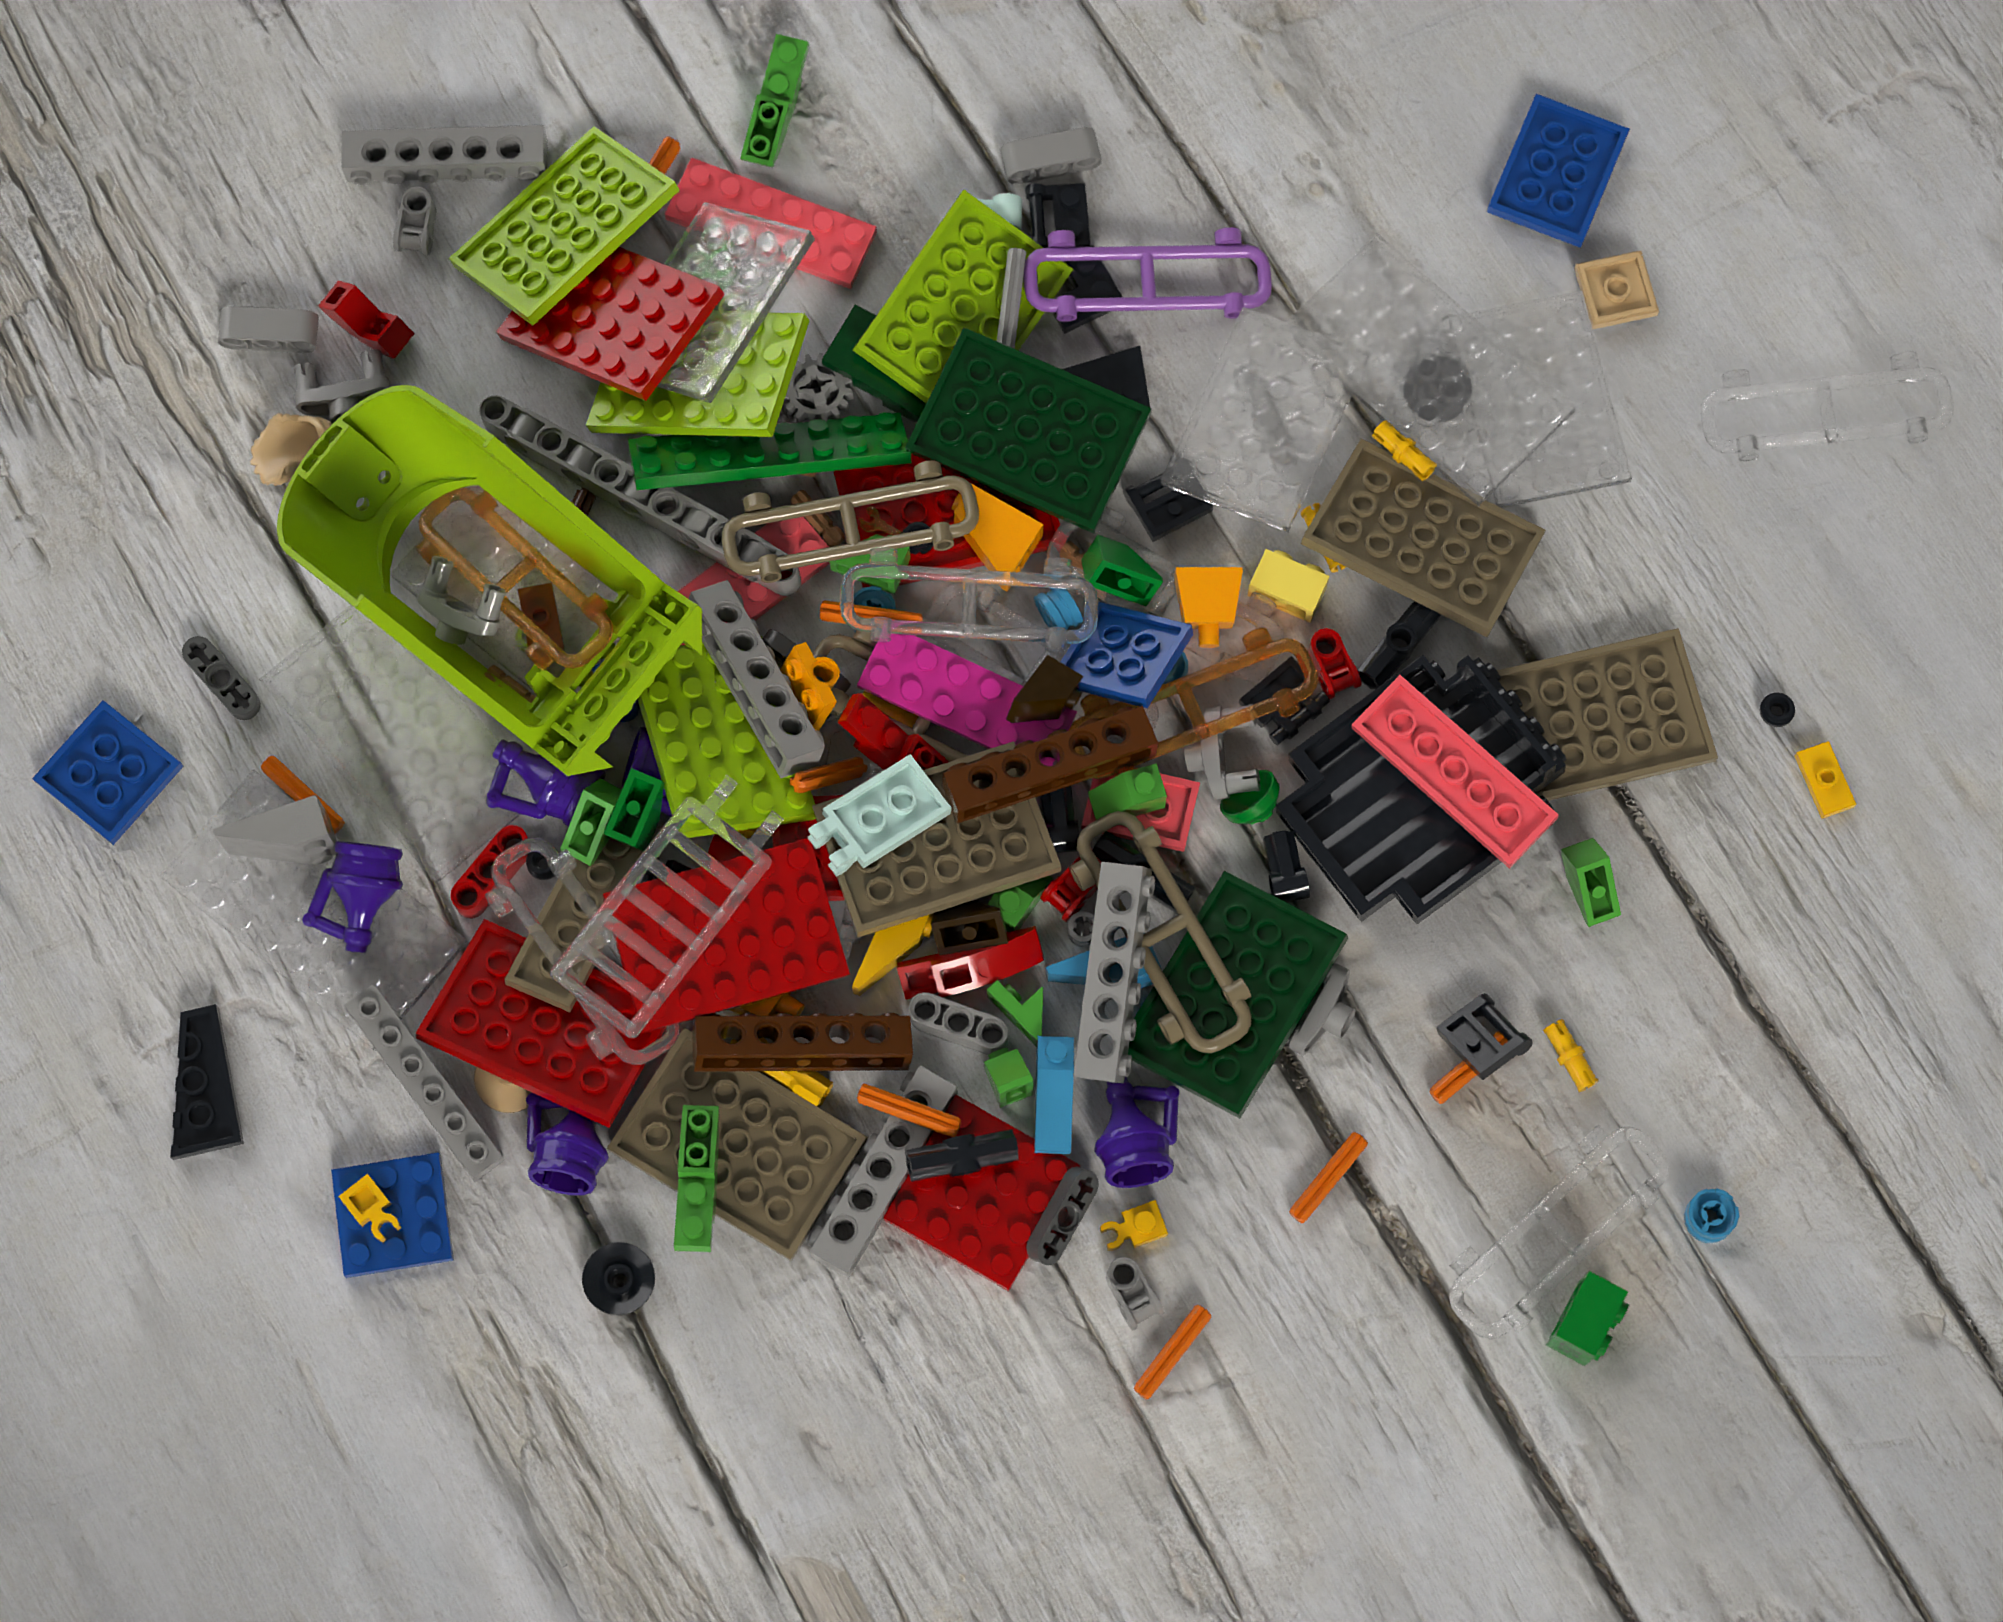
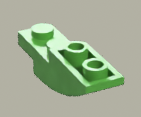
(776, 101)
(697, 1178)

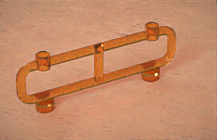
(1258, 647)
(543, 649)

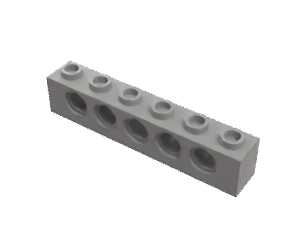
(430, 143)
(754, 695)
(1104, 953)
(424, 1082)
(845, 1255)

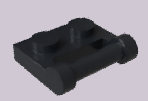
(1068, 208)
(1166, 512)
(1476, 1044)

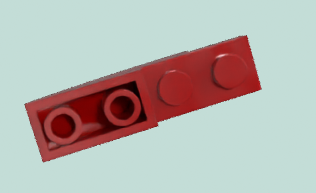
(882, 738)
(971, 968)

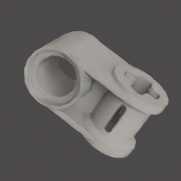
(415, 228)
(1133, 1294)

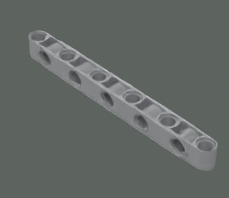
(589, 466)

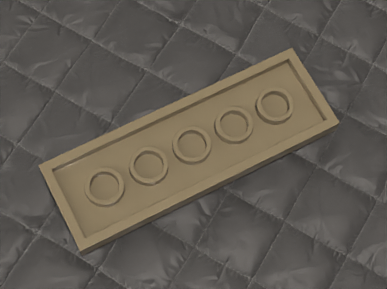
(563, 922)

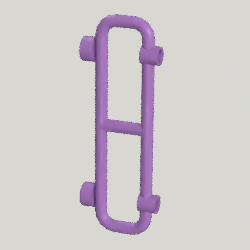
(1227, 245)

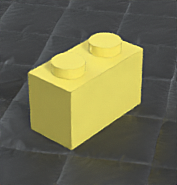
(1289, 584)

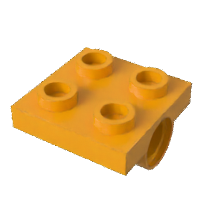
(814, 694)

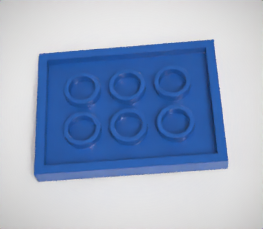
(1558, 170)

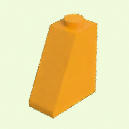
(1002, 535)

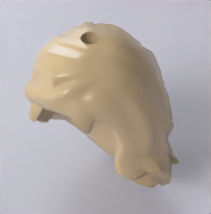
(284, 446)

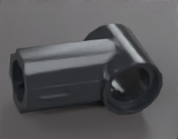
(1060, 819)
(1286, 876)

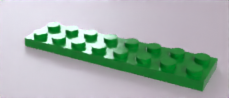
(792, 450)

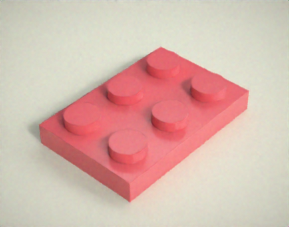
(1170, 822)

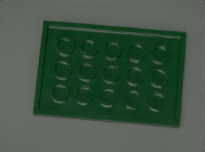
(1028, 430)
(1283, 963)

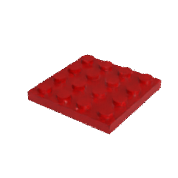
(984, 1214)

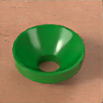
(1253, 805)

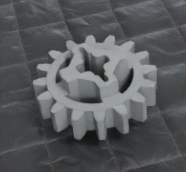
(828, 385)

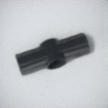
(1386, 656)
(1114, 850)
(961, 1155)

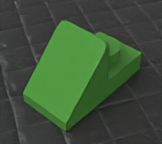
(1026, 1016)

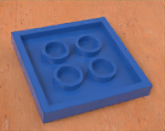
(1128, 654)
(108, 772)
(417, 1201)

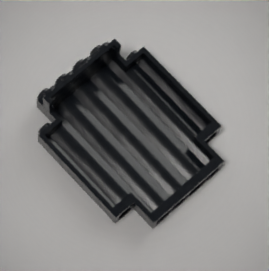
(1381, 832)

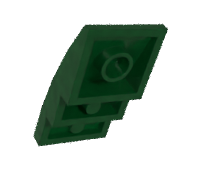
(863, 374)

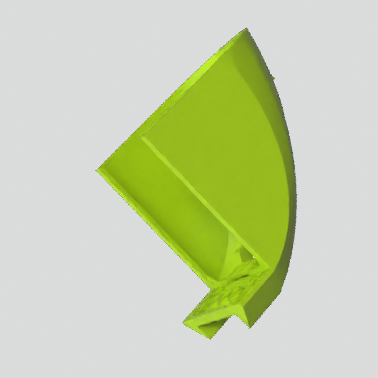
(429, 454)

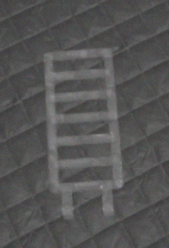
(627, 889)

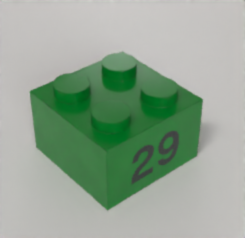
(1587, 1318)

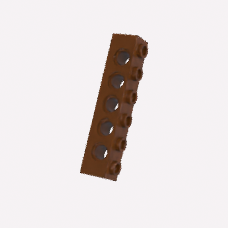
(1038, 779)
(788, 1054)

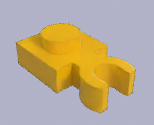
(367, 1204)
(1140, 1225)

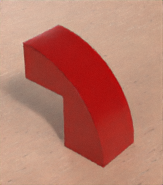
(364, 321)

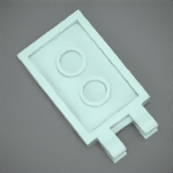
(879, 815)

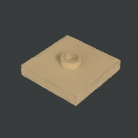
(1616, 289)

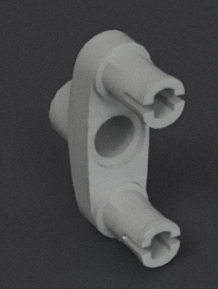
(338, 397)
(455, 616)
(1209, 756)
(1327, 1013)

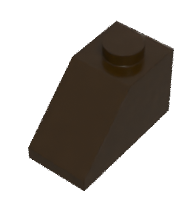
(1046, 693)
(968, 927)

